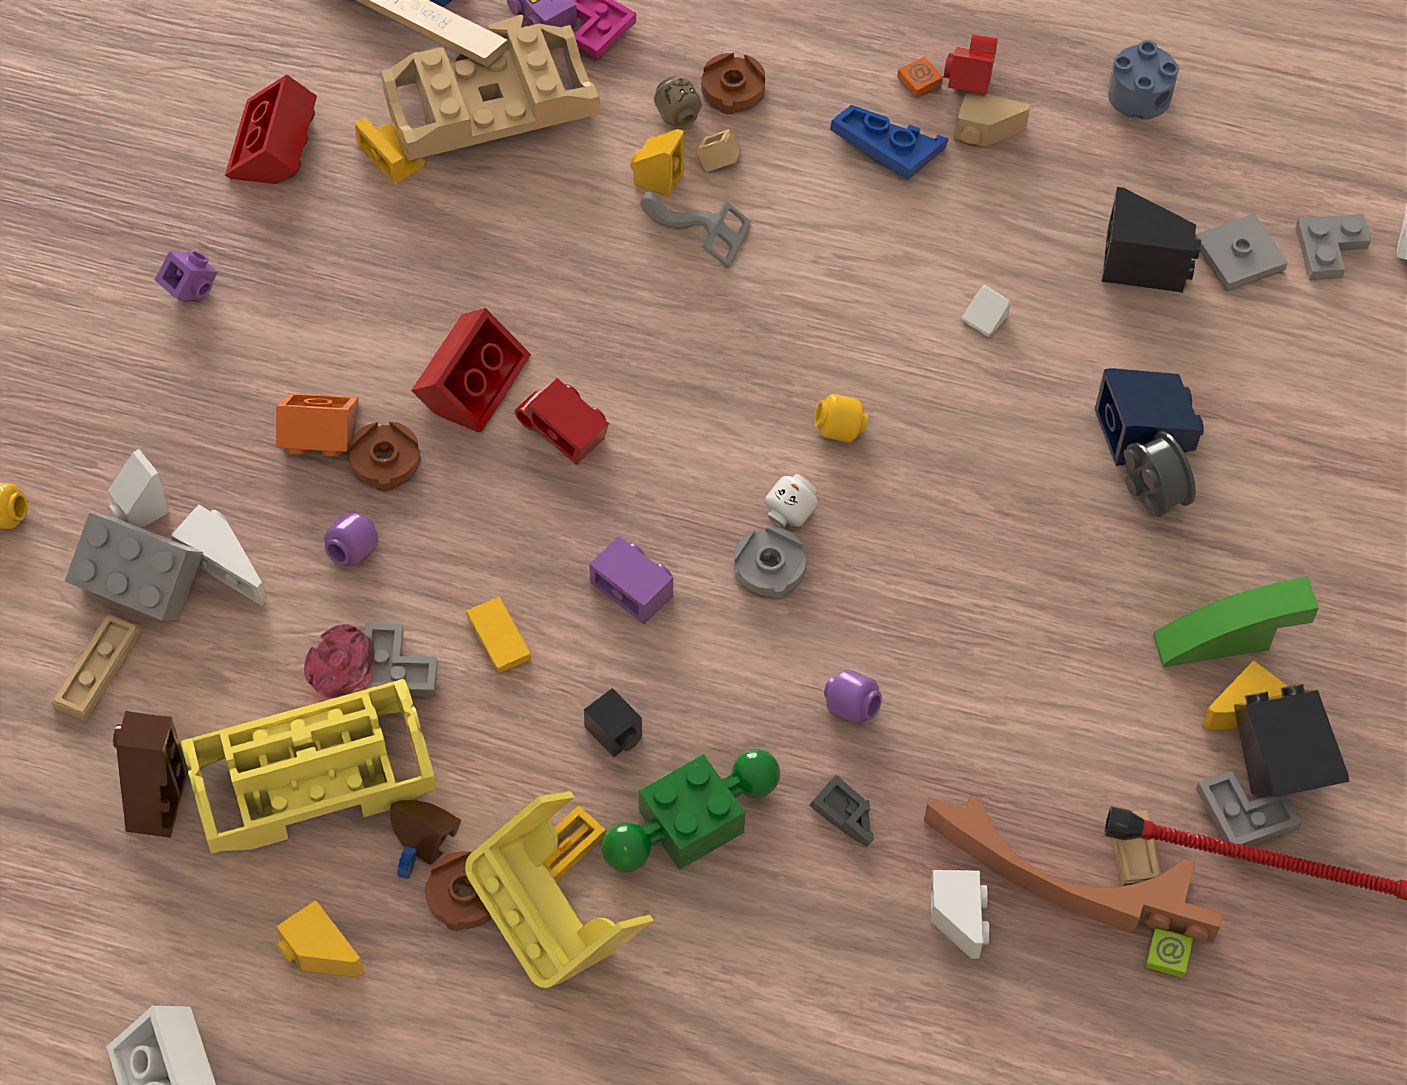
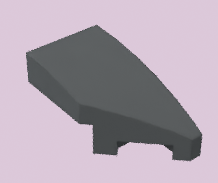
(845, 810)

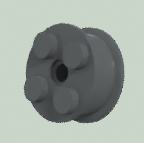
(1159, 474)

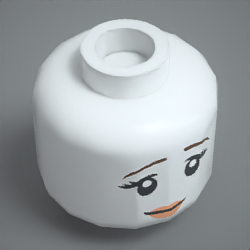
(791, 501)

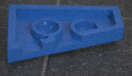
(892, 145)

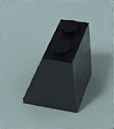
(1148, 245)
(1288, 742)

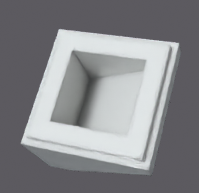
(987, 311)

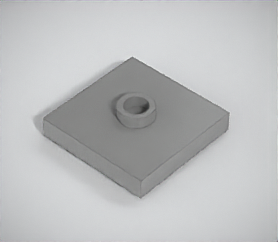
(1241, 252)

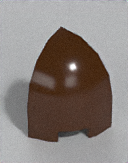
(422, 827)

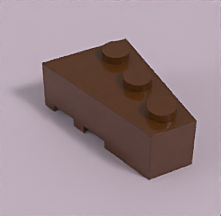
(149, 772)

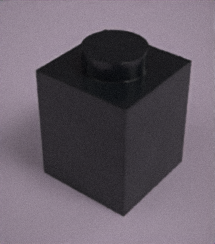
(613, 723)

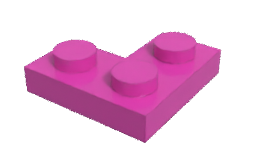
(604, 25)

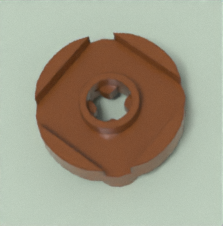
(729, 96)
(389, 472)
(441, 896)

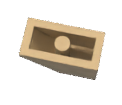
(989, 119)

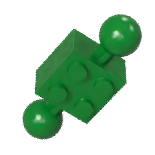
(691, 811)

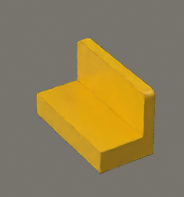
(385, 150)

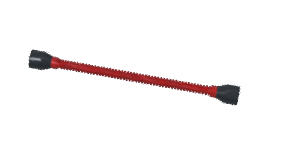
(1126, 825)

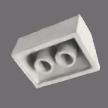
(161, 1050)

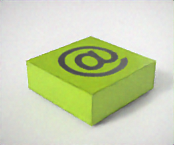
(1169, 953)

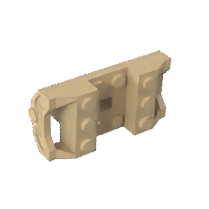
(483, 103)

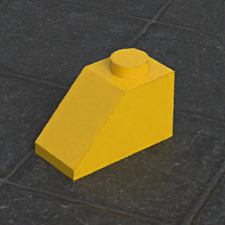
(660, 163)
(1252, 680)
(317, 944)

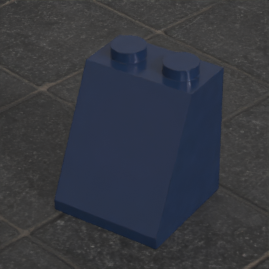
(1142, 403)

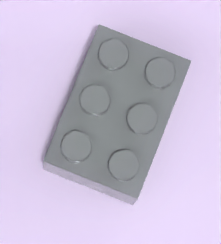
(134, 567)

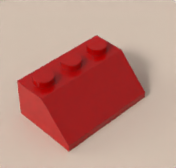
(272, 133)
(471, 370)

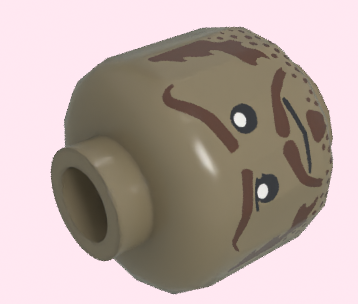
(677, 101)

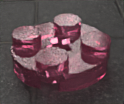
(353, 670)

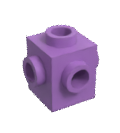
(186, 275)

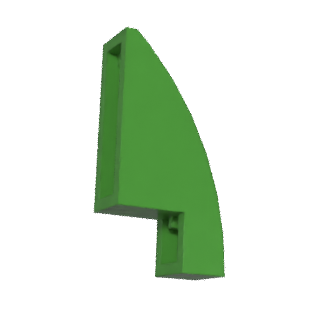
(1237, 623)

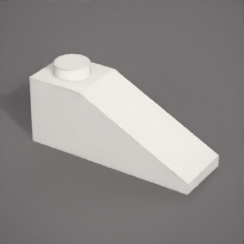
(222, 553)

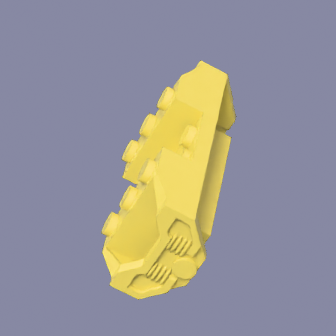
(308, 765)

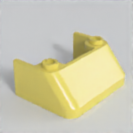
(530, 905)

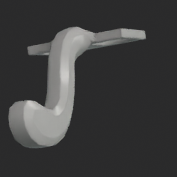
(710, 221)

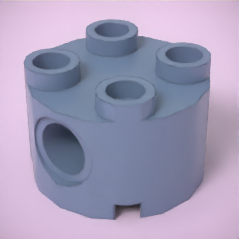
(1142, 80)

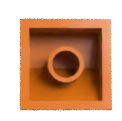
(316, 423)

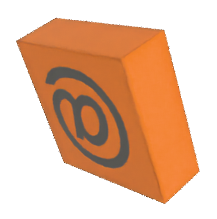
(920, 77)

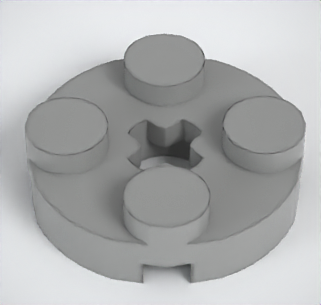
(770, 580)

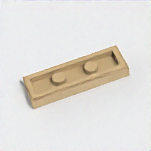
(96, 667)

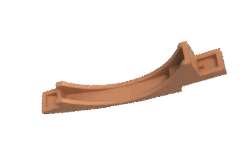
(1155, 901)

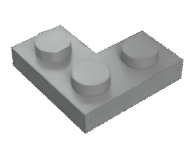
(1325, 237)
(391, 666)
(1245, 820)

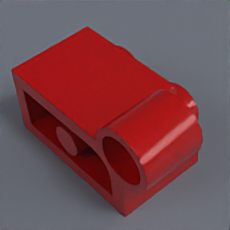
(972, 67)
(564, 420)

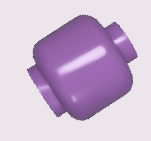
(350, 539)
(853, 696)

